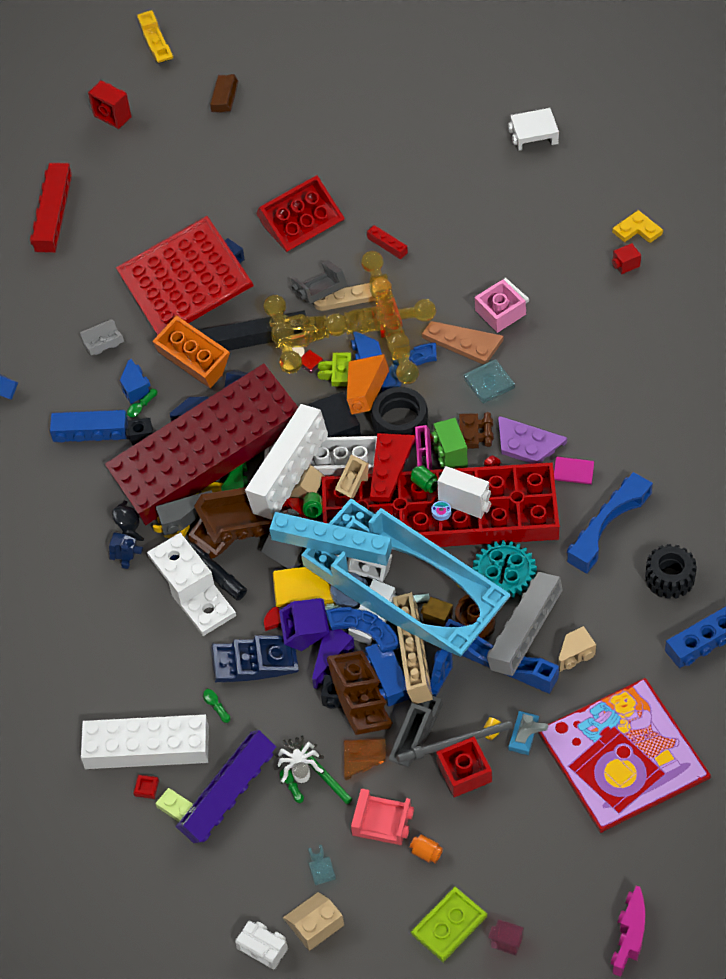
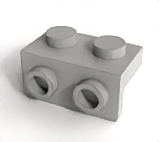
(101, 337)

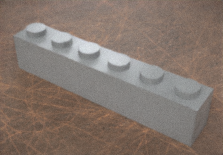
(524, 623)

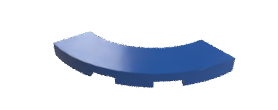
(419, 355)
(365, 622)

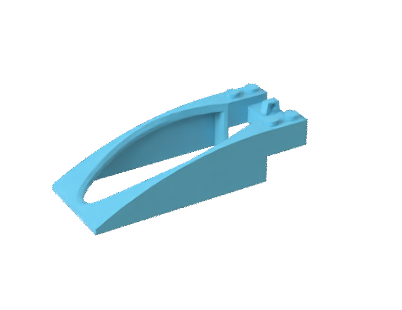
(334, 570)

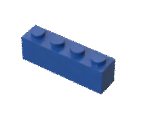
(88, 426)

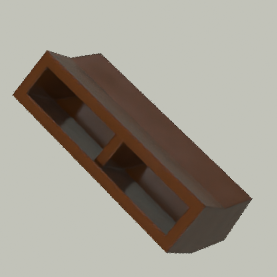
(224, 93)

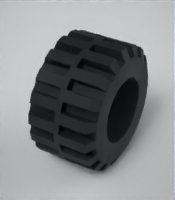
(670, 558)

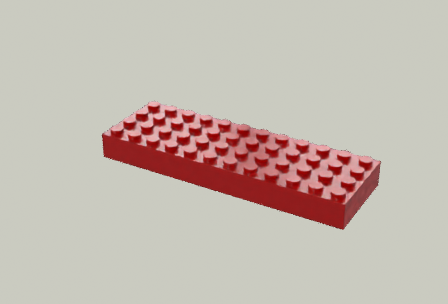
(520, 507)

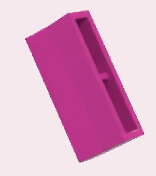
(426, 451)

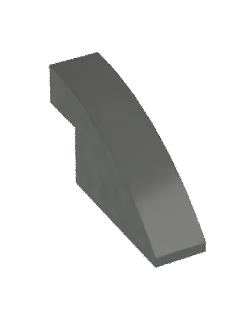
(416, 728)

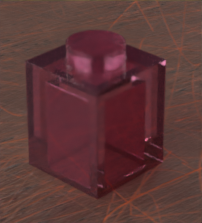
(506, 937)

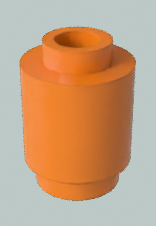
(426, 849)

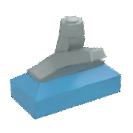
(524, 732)

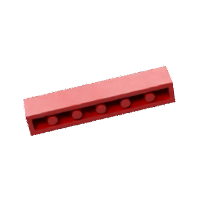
(51, 207)

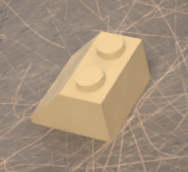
(315, 920)

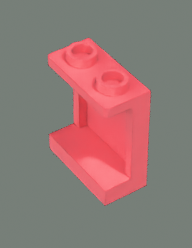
(381, 818)

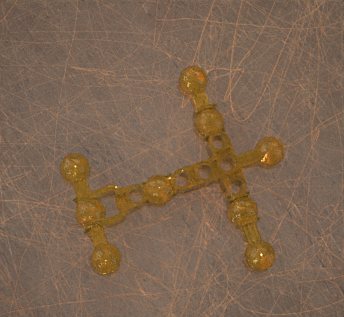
(380, 317)

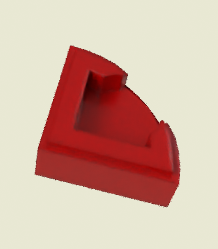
(492, 461)
(272, 619)

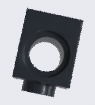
(139, 430)
(329, 700)

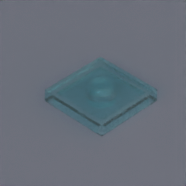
(489, 381)

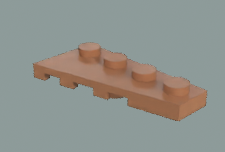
(467, 342)

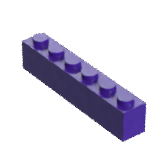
(225, 787)

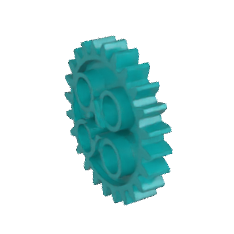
(521, 573)

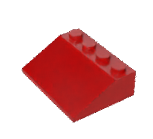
(300, 214)

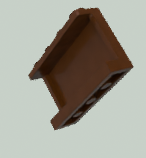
(230, 516)

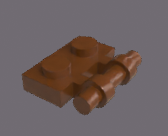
(469, 428)

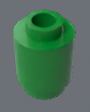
(424, 479)
(312, 505)

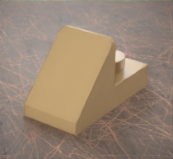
(352, 476)

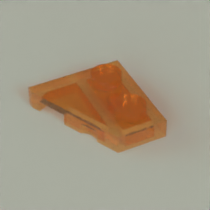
(362, 755)

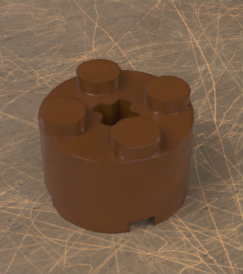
(468, 613)

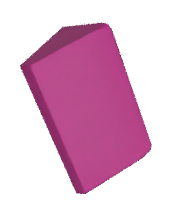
(574, 470)

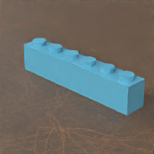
(330, 538)

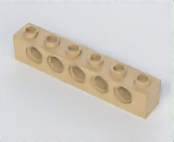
(413, 654)

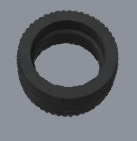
(398, 398)

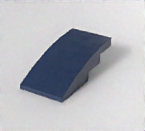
(253, 659)

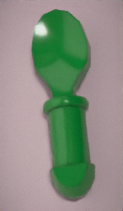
(135, 409)
(212, 699)
(293, 787)

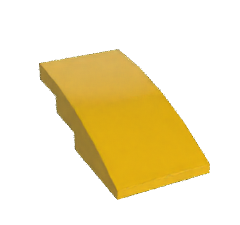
(299, 585)

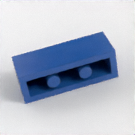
(389, 672)

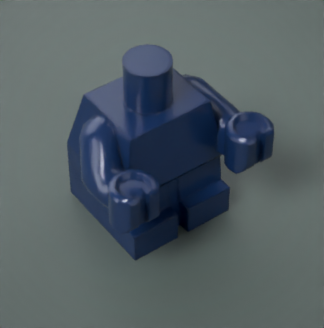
(123, 548)

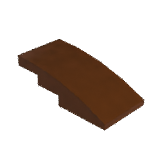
(359, 692)

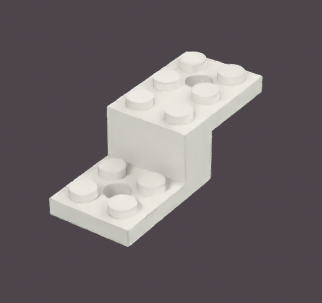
(191, 584)

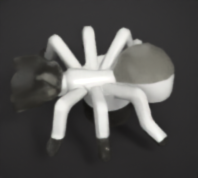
(298, 760)

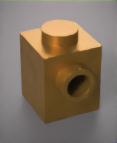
(436, 612)

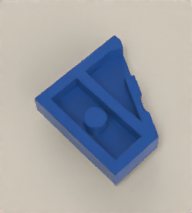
(441, 670)

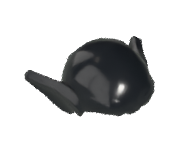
(127, 520)

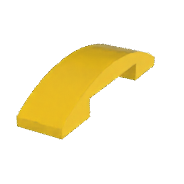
(153, 37)

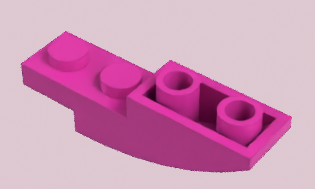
(632, 931)

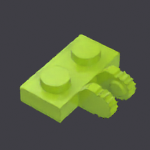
(336, 369)

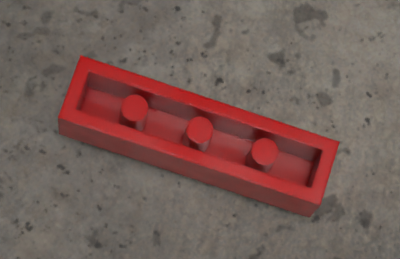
(387, 242)

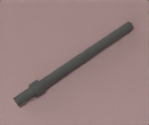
(419, 752)

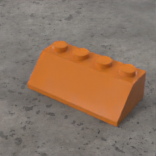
(192, 351)

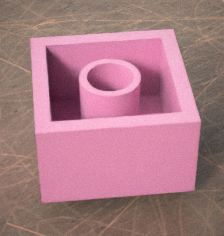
(500, 305)

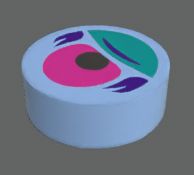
(441, 510)

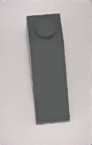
(178, 514)

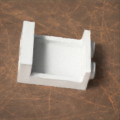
(533, 127)

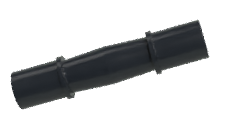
(226, 581)

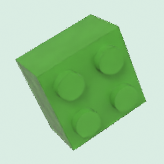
(449, 444)

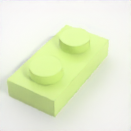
(173, 804)

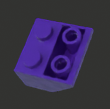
(304, 623)

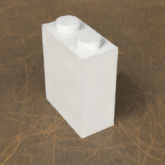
(464, 492)

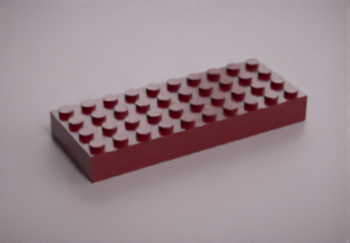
(204, 443)

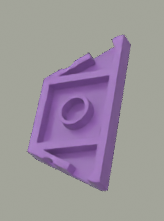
(527, 442)

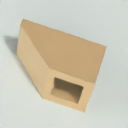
(576, 648)

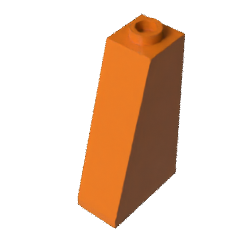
(365, 382)

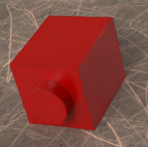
(626, 258)

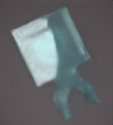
(321, 867)

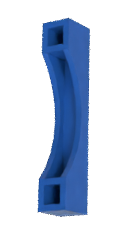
(631, 495)
(530, 671)

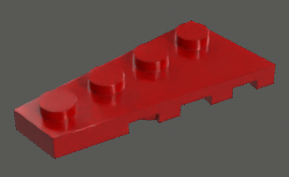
(388, 464)

